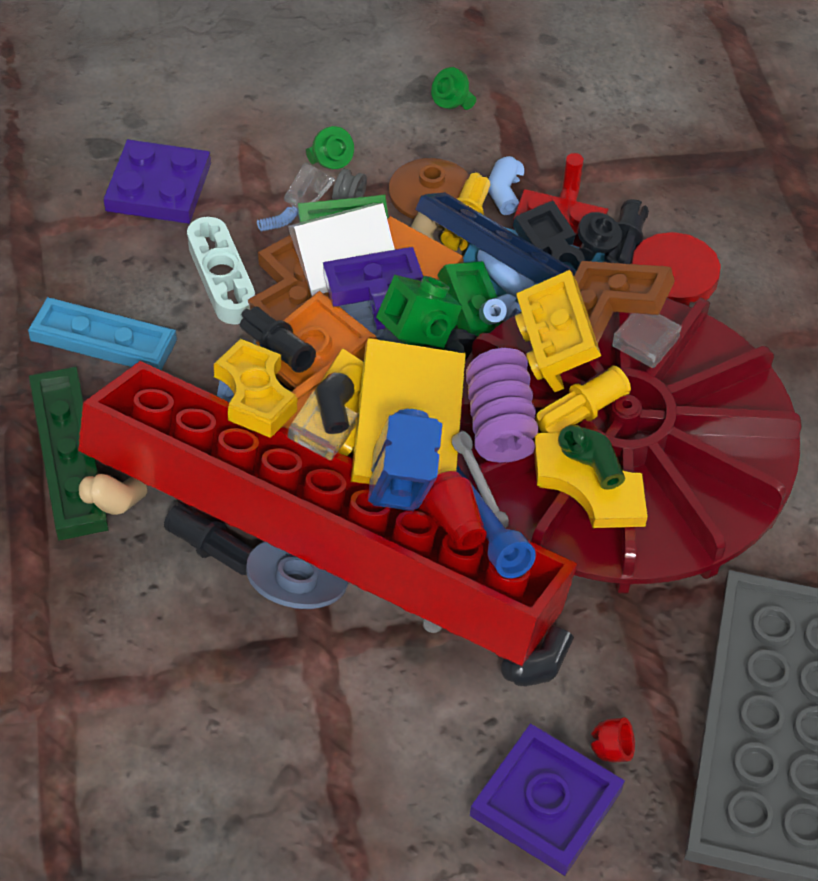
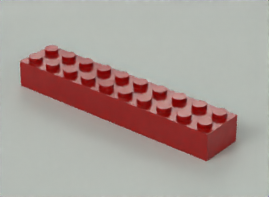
(310, 508)

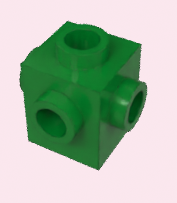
(419, 311)

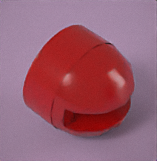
(614, 740)

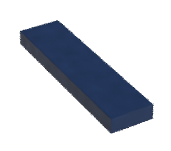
(491, 237)

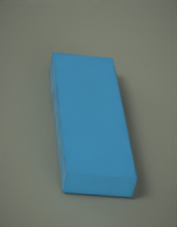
(101, 334)

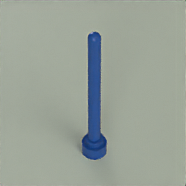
(507, 548)

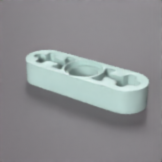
(223, 253)

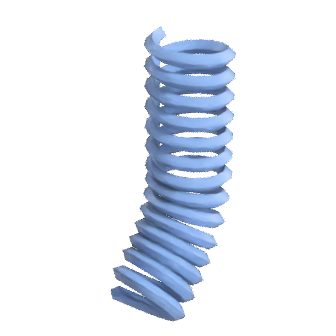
(283, 217)

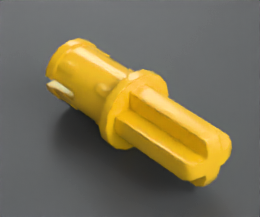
(472, 195)
(584, 401)

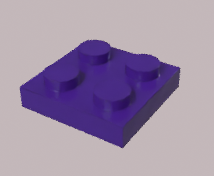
(157, 181)
(547, 799)

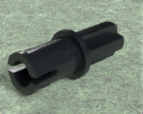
(631, 228)
(279, 338)
(207, 537)

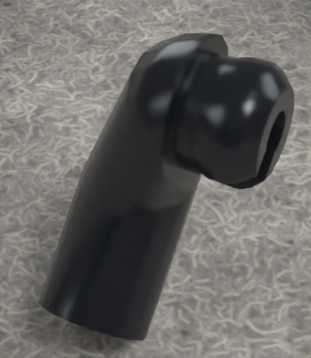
(331, 399)
(543, 663)

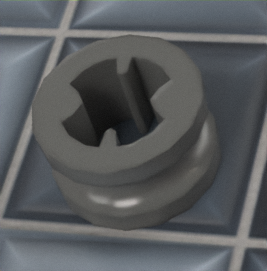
(349, 186)

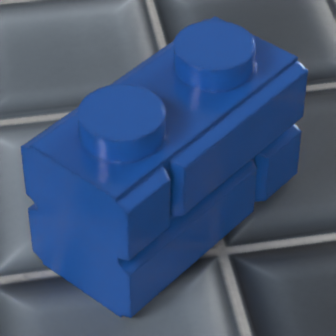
(405, 460)

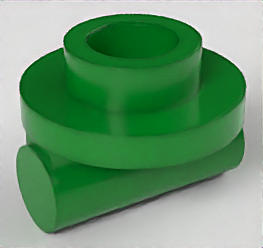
(452, 89)
(331, 148)

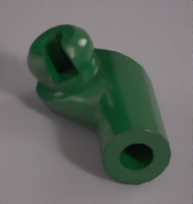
(592, 450)

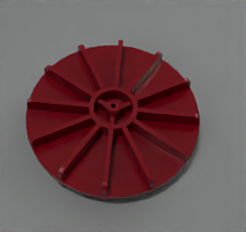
(700, 427)

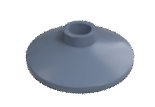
(291, 580)

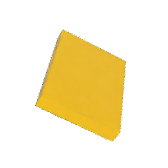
(407, 378)

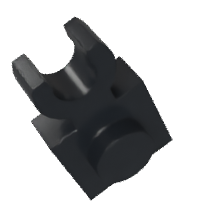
(550, 232)

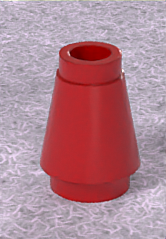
(456, 509)

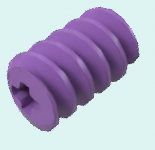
(501, 405)

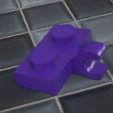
(369, 277)

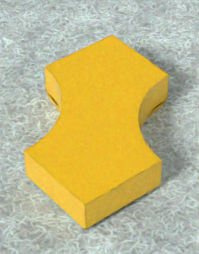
(258, 397)
(606, 508)

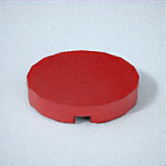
(691, 260)

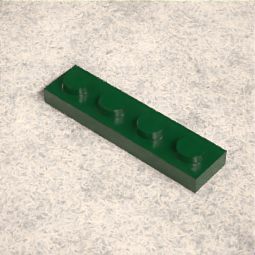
(58, 417)

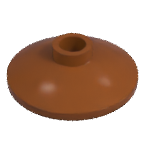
(422, 178)

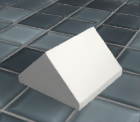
(339, 237)

